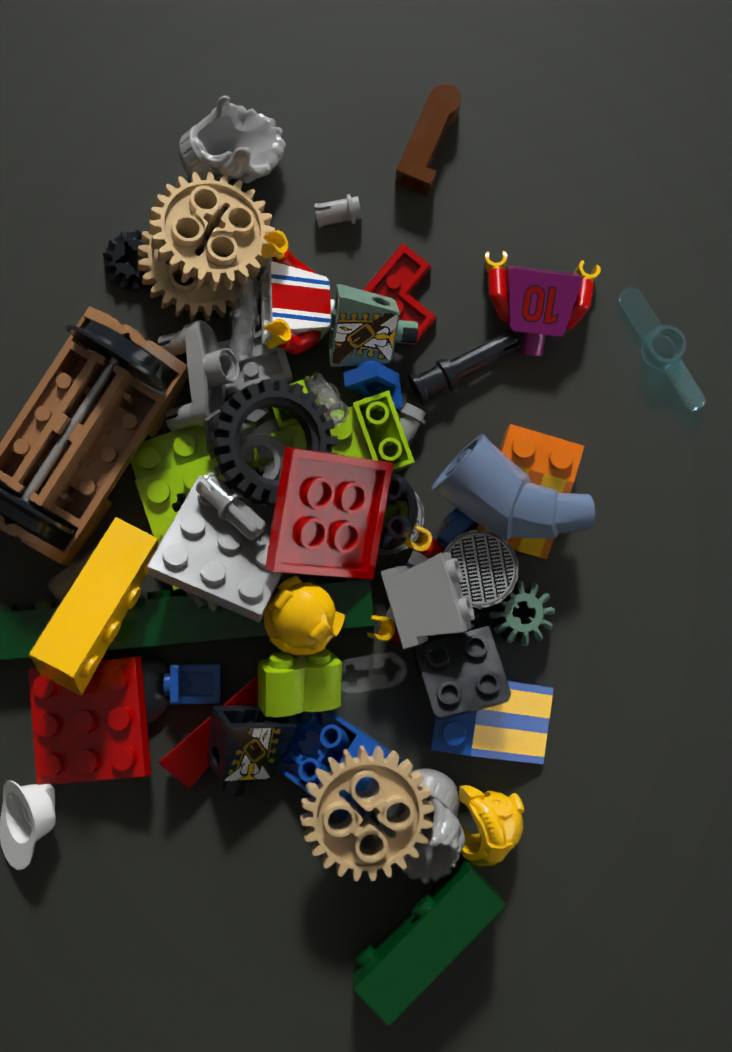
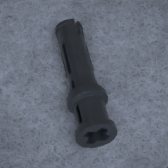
(448, 373)

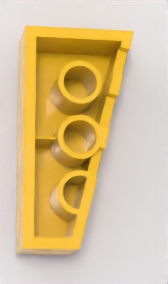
(94, 607)

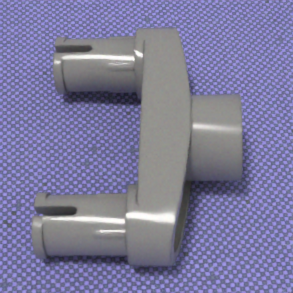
(207, 372)

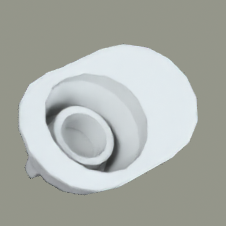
(24, 819)

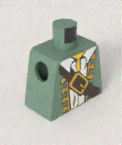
(366, 328)

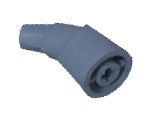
(504, 500)

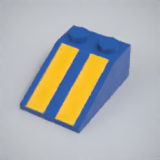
(500, 732)

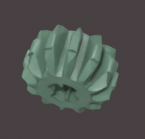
(514, 624)

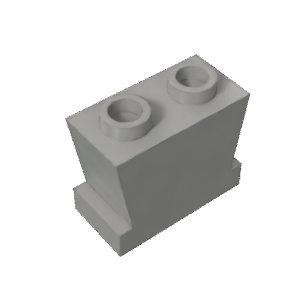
(428, 599)

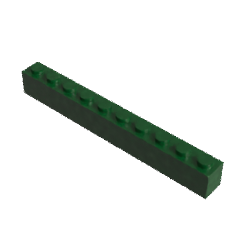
(178, 620)

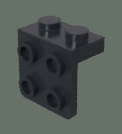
(462, 673)

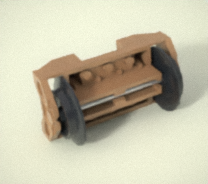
(115, 420)

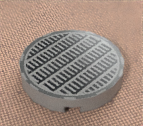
(486, 566)

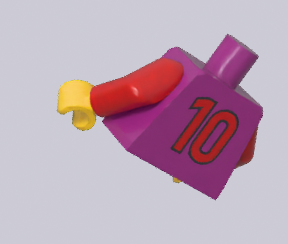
(539, 300)

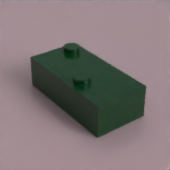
(425, 941)

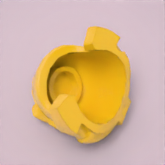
(301, 618)
(498, 823)

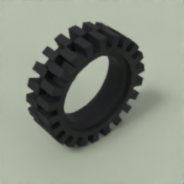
(239, 407)

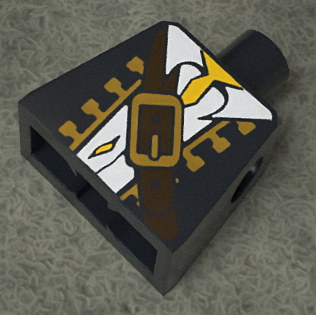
(246, 745)

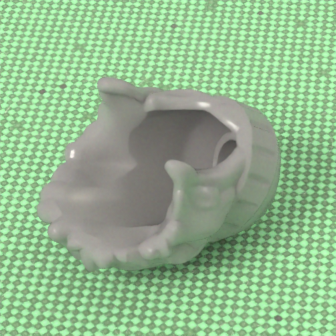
(232, 144)
(445, 837)

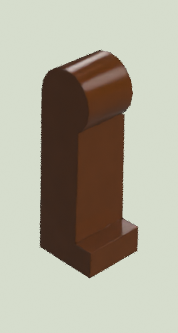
(438, 113)

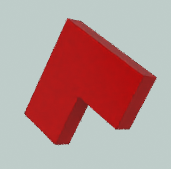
(398, 280)

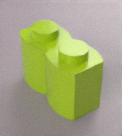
(299, 683)

